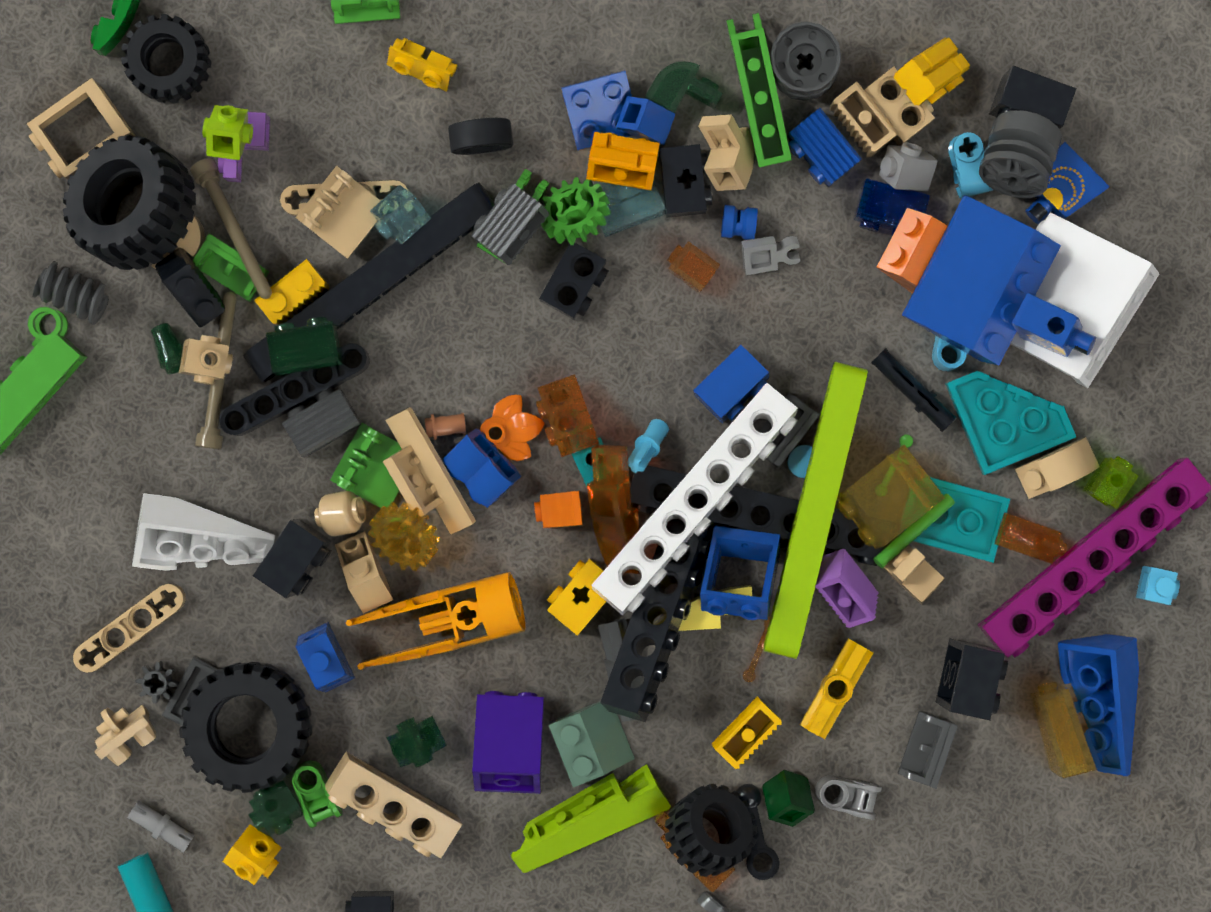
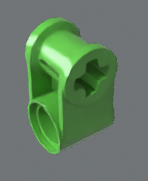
(314, 796)

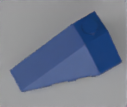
(1106, 687)

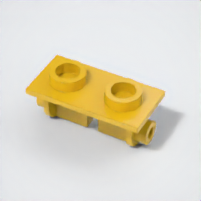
(407, 59)

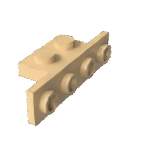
(423, 475)

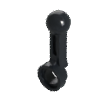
(753, 797)

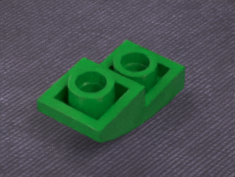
(109, 31)

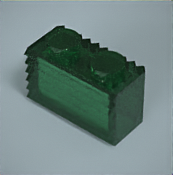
(304, 347)

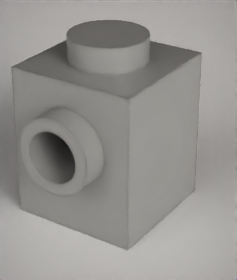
(908, 167)

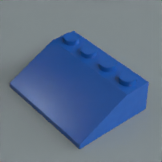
(980, 280)

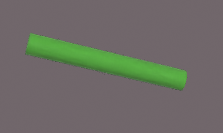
(913, 532)

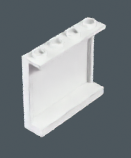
(1095, 284)

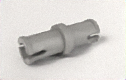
(160, 826)

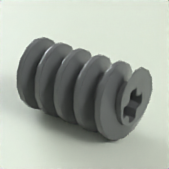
(71, 293)

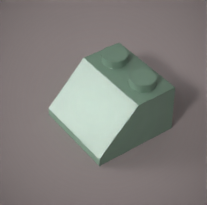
(590, 743)

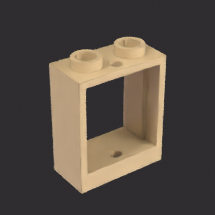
(104, 105)

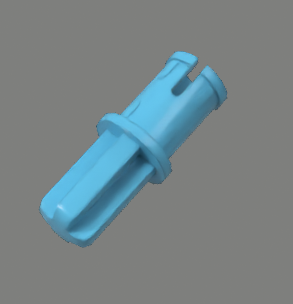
(648, 445)

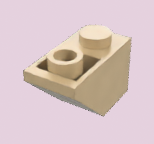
(363, 572)

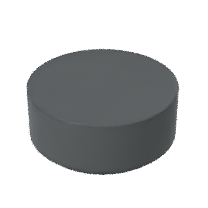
(711, 903)

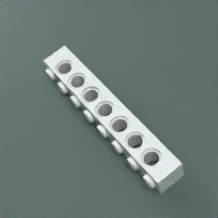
(766, 405)

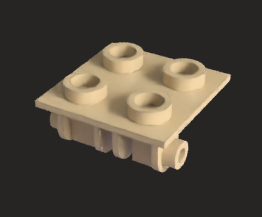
(340, 212)

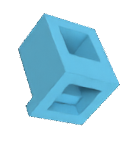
(1158, 585)

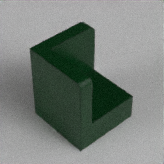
(788, 798)

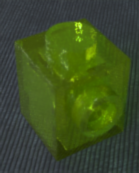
(1111, 482)

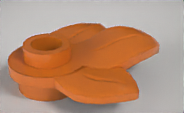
(516, 428)

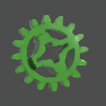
(574, 211)

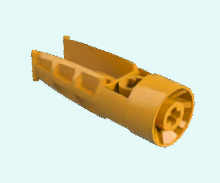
(496, 607)

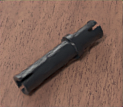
(914, 390)

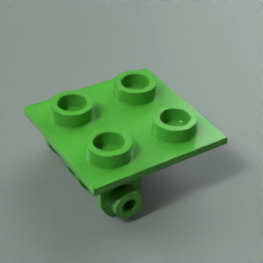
(363, 467)

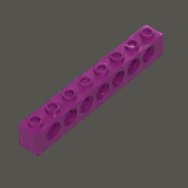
(1192, 494)

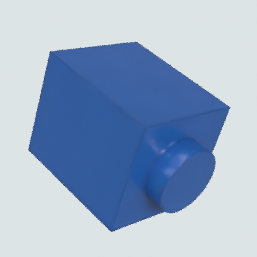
(645, 120)

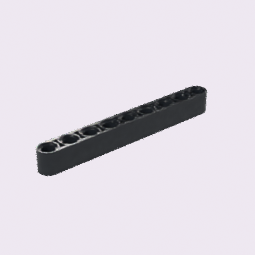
(386, 269)

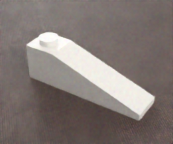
(181, 532)

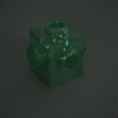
(416, 741)
(278, 798)

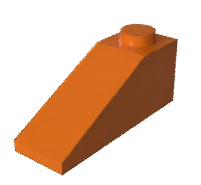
(559, 509)

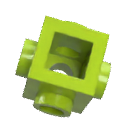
(227, 132)

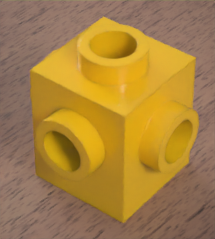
(253, 855)

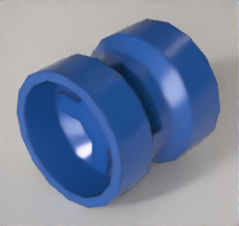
(739, 222)

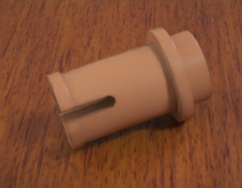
(445, 425)

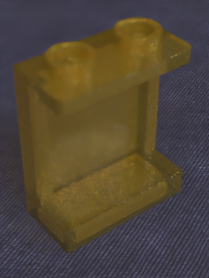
(889, 498)

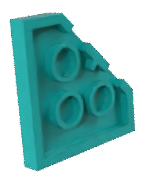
(1006, 420)

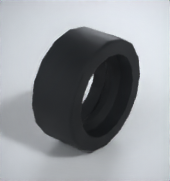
(480, 136)

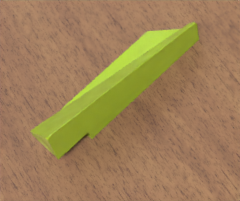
(590, 817)

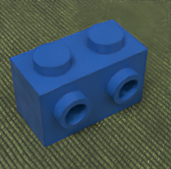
(731, 385)

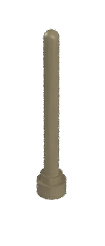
(207, 175)
(210, 434)

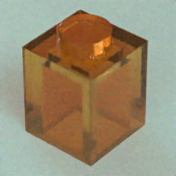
(692, 266)

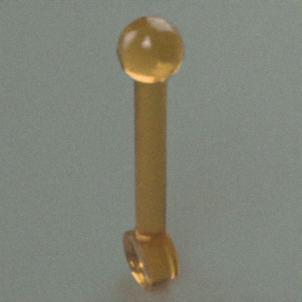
(749, 674)

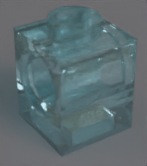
(399, 215)

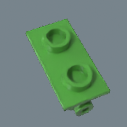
(364, 10)

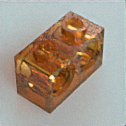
(566, 416)

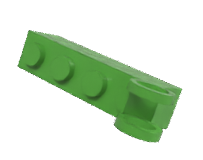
(759, 94)
(37, 375)

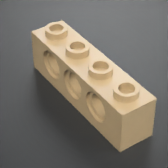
(354, 772)

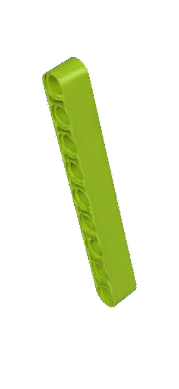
(815, 510)

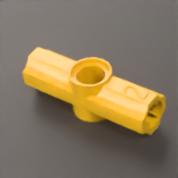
(825, 708)

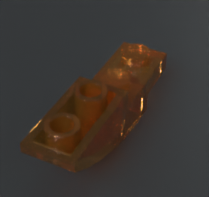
(610, 501)

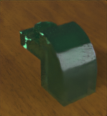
(677, 81)

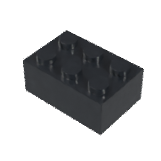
(971, 679)

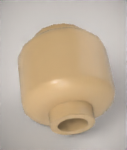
(340, 513)

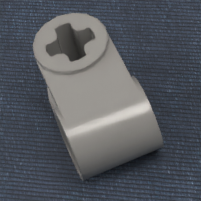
(855, 796)

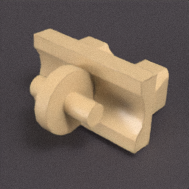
(119, 728)

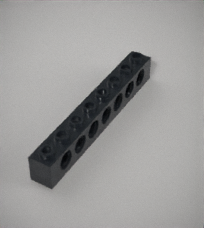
(746, 499)

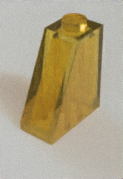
(1061, 731)

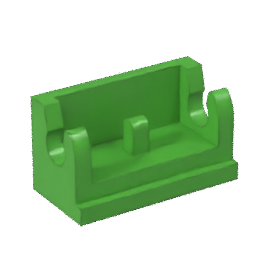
(226, 267)

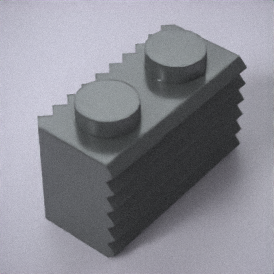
(509, 223)
(321, 422)

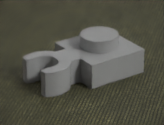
(764, 254)

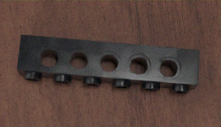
(641, 632)

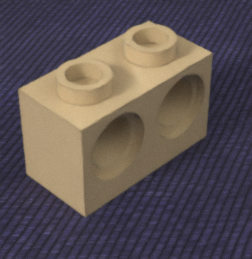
(893, 108)

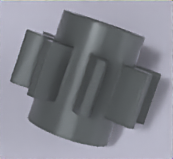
(163, 675)

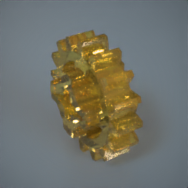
(404, 536)

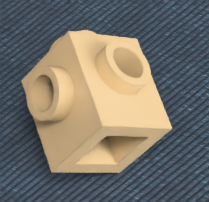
(194, 364)

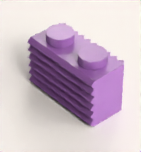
(847, 589)

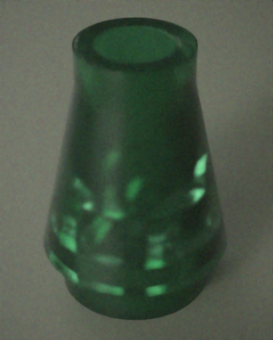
(168, 348)

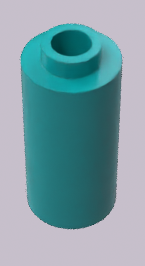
(144, 885)

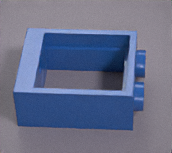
(743, 545)

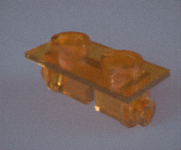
(1030, 538)

